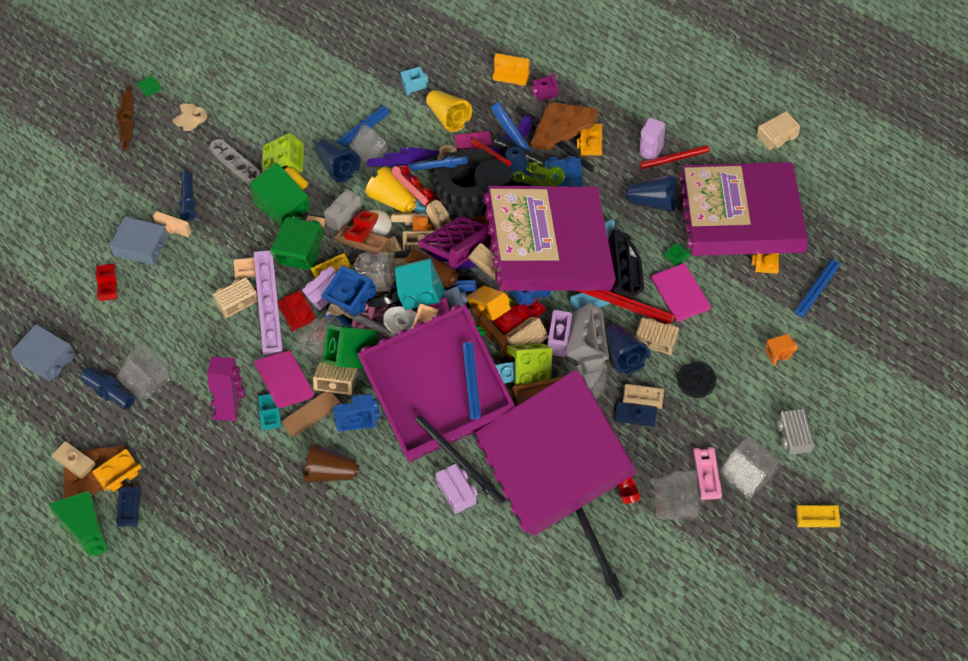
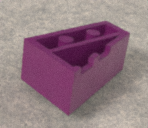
(227, 387)

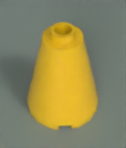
(449, 109)
(390, 191)

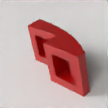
(363, 225)
(107, 282)

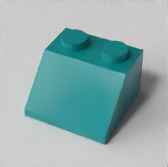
(418, 284)

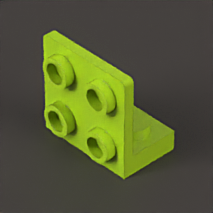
(285, 151)
(532, 362)

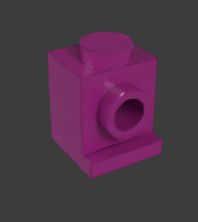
(545, 88)

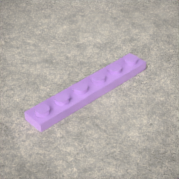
(267, 303)

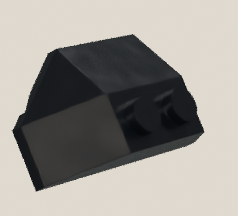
(626, 265)

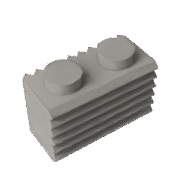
(342, 210)
(795, 431)

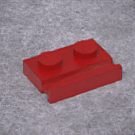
(296, 310)

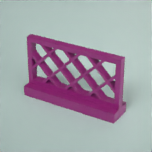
(458, 252)

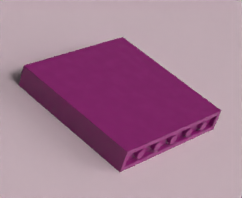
(554, 453)

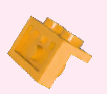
(511, 69)
(590, 140)
(766, 262)
(116, 470)

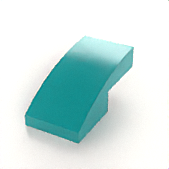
(269, 413)

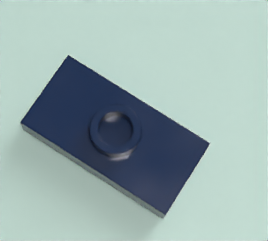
(636, 414)
(128, 506)

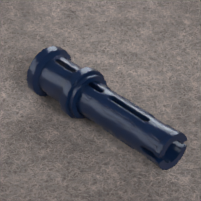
(187, 201)

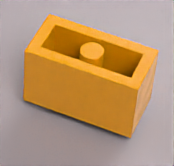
(489, 302)

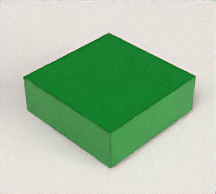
(149, 86)
(676, 254)

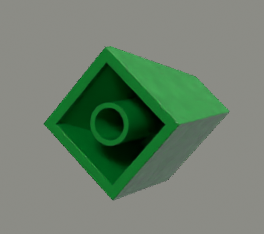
(279, 195)
(298, 243)
(345, 343)
(82, 521)

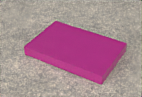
(680, 292)
(284, 379)

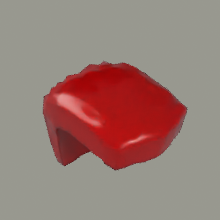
(629, 491)

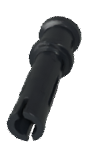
(504, 144)

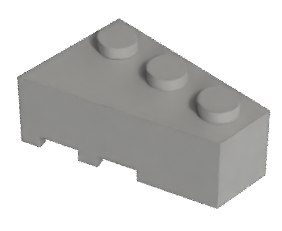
(587, 333)

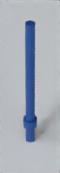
(449, 162)

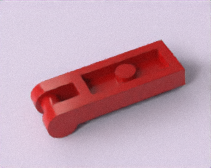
(413, 184)
(518, 314)

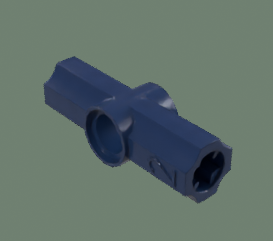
(108, 388)

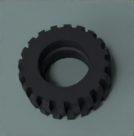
(459, 199)

